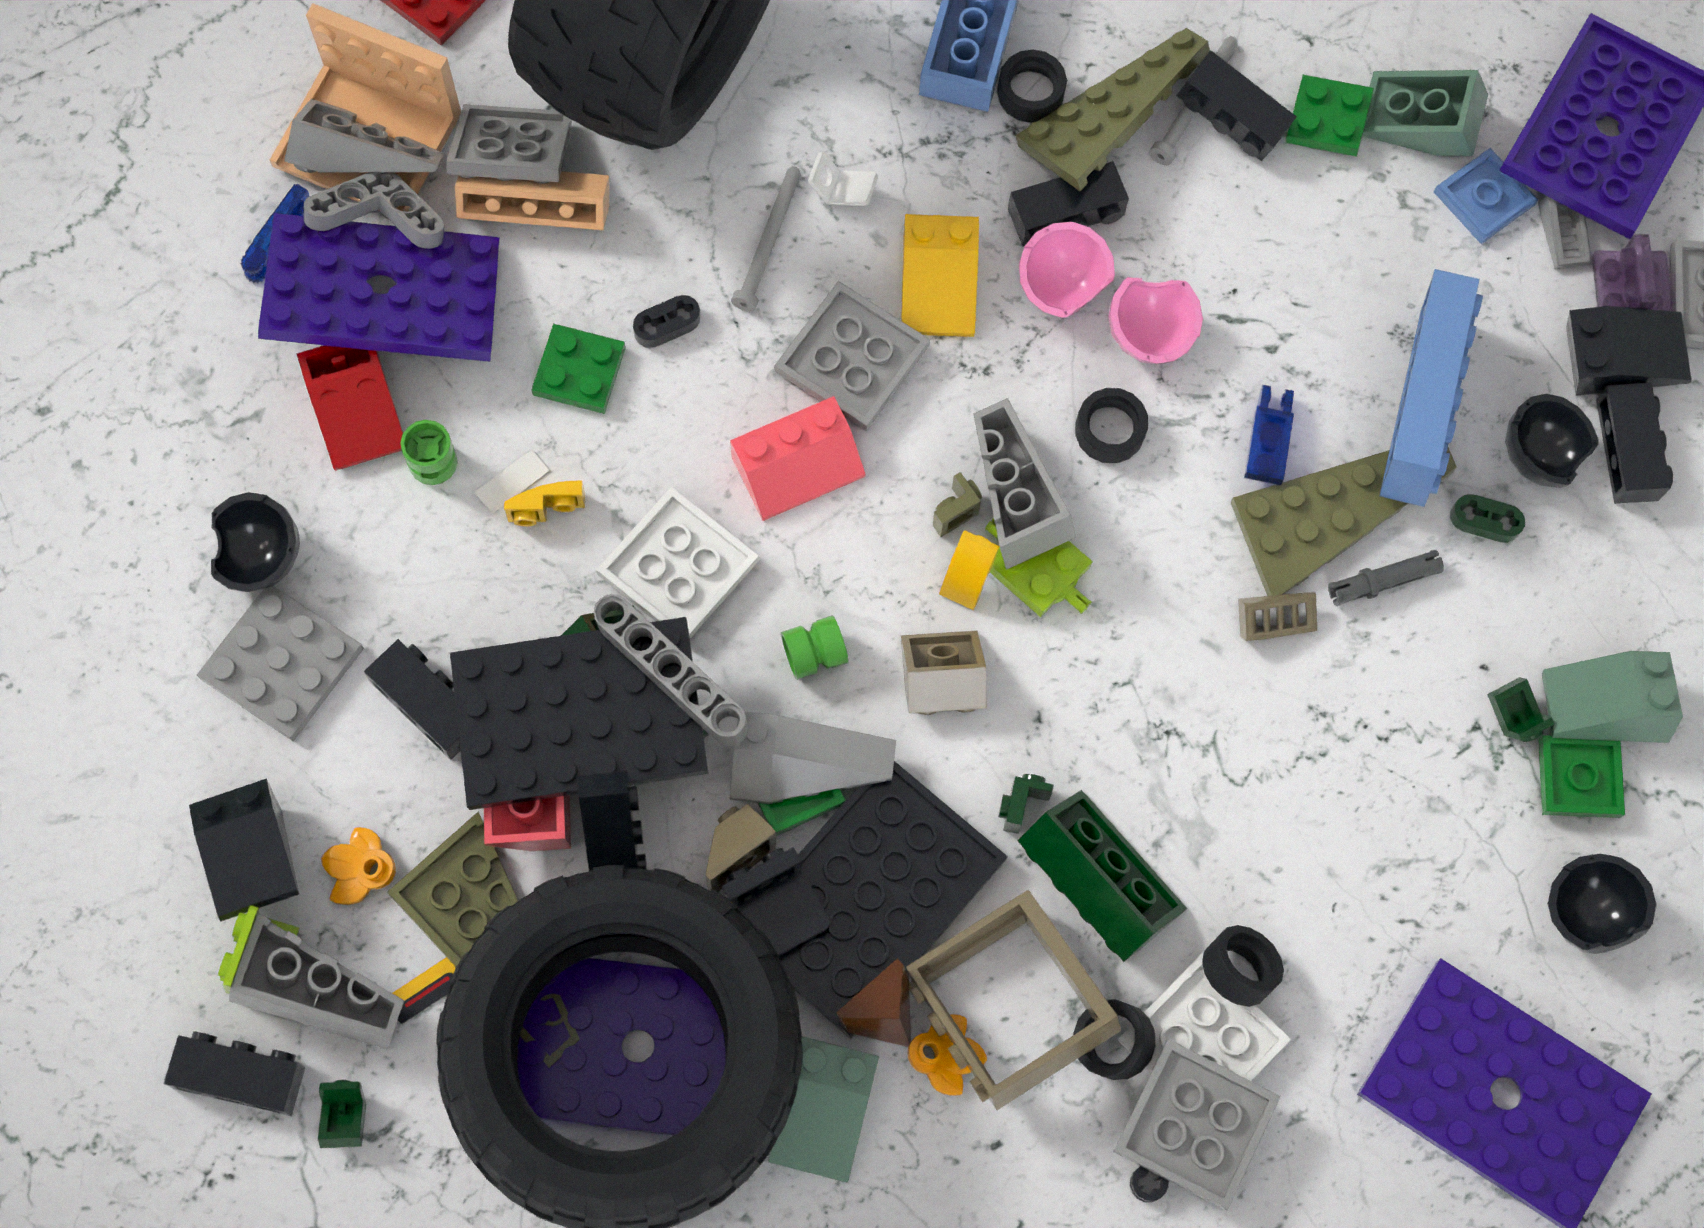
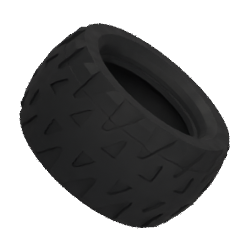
(631, 65)

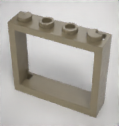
(972, 941)

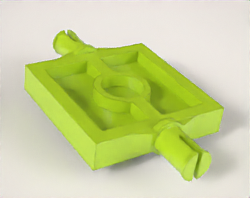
(1046, 577)

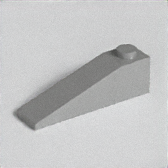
(332, 141)
(801, 758)

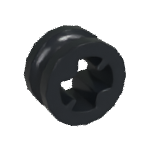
(1155, 1194)

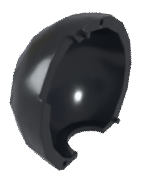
(1549, 440)
(254, 542)
(1601, 903)

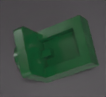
(1519, 711)
(1013, 805)
(341, 1114)

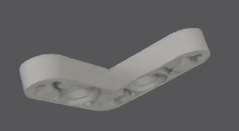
(381, 192)

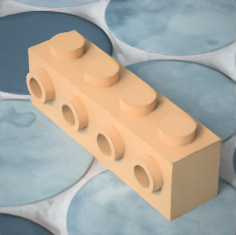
(573, 202)

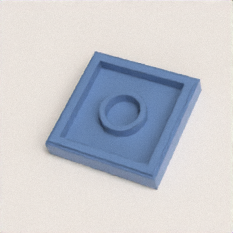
(1484, 196)

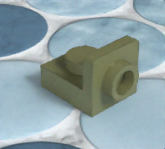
(957, 511)

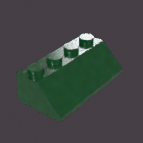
(1101, 875)

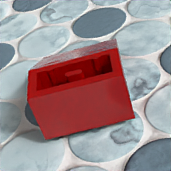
(351, 403)

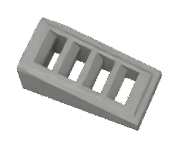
(1551, 220)

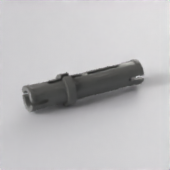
(1371, 582)

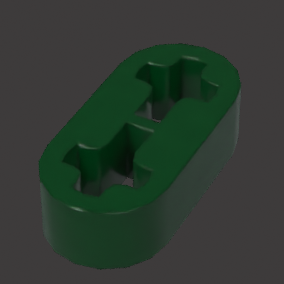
(1487, 518)

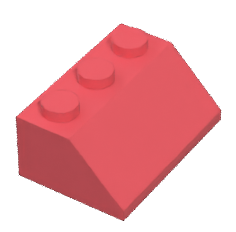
(797, 458)
(529, 825)

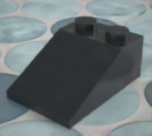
(1626, 348)
(244, 849)

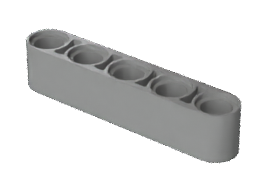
(665, 652)

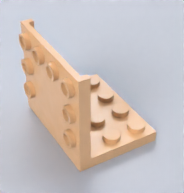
(381, 83)

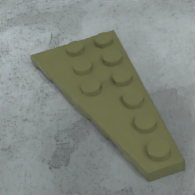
(1108, 114)
(1314, 519)
(457, 895)

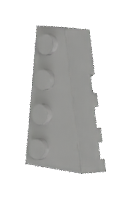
(1022, 494)
(311, 988)

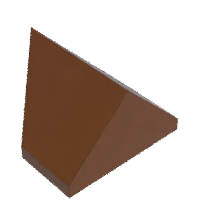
(881, 1008)

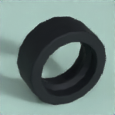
(1037, 62)
(1117, 399)
(1256, 951)
(1141, 1051)

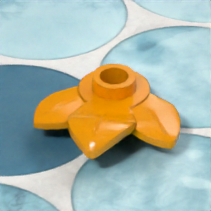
(353, 864)
(942, 1069)

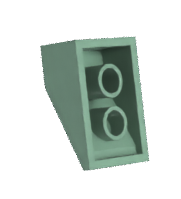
(1427, 110)
(1614, 698)
(826, 1111)

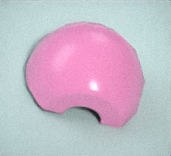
(1065, 268)
(1155, 319)

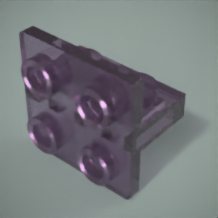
(1632, 276)

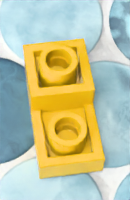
(532, 505)
(969, 569)

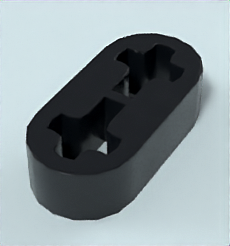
(666, 320)

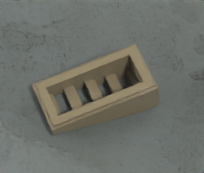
(1248, 610)

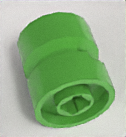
(429, 452)
(814, 647)

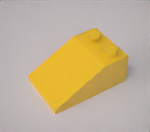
(940, 274)

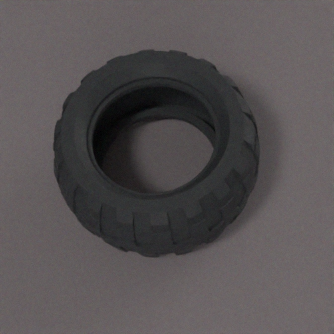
(599, 915)

